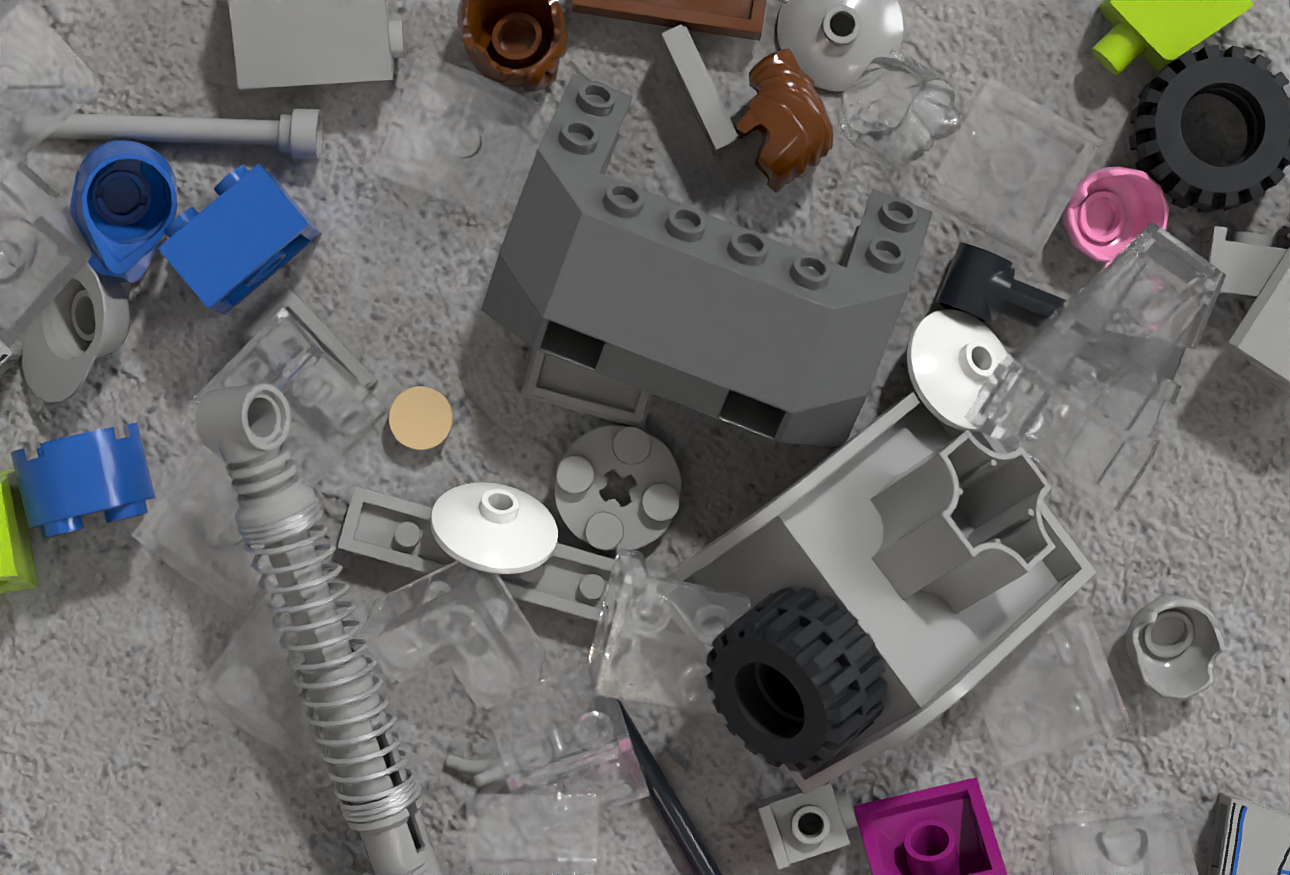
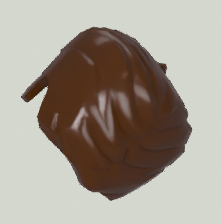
(514, 40)
(788, 116)

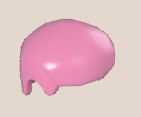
(1112, 210)

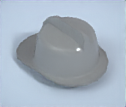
(73, 331)

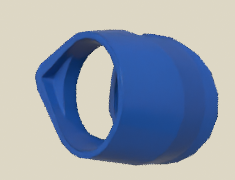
(123, 205)

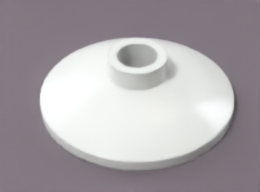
(950, 362)
(494, 528)

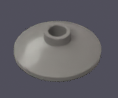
(832, 59)

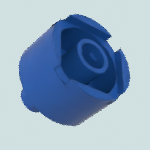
(83, 478)

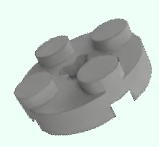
(583, 476)

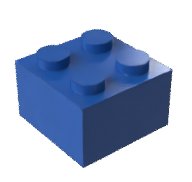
(237, 238)

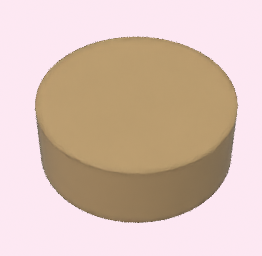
(421, 418)

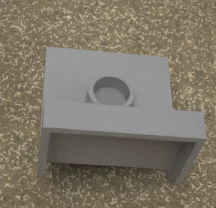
(926, 544)

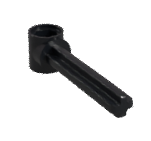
(986, 286)

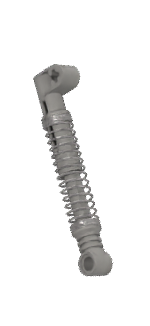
(279, 512)

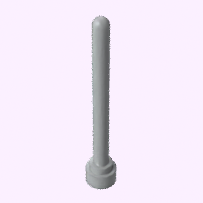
(294, 133)

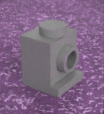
(1244, 260)
(781, 818)

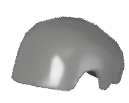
(1174, 646)

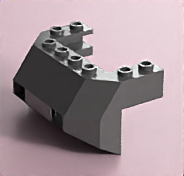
(693, 299)

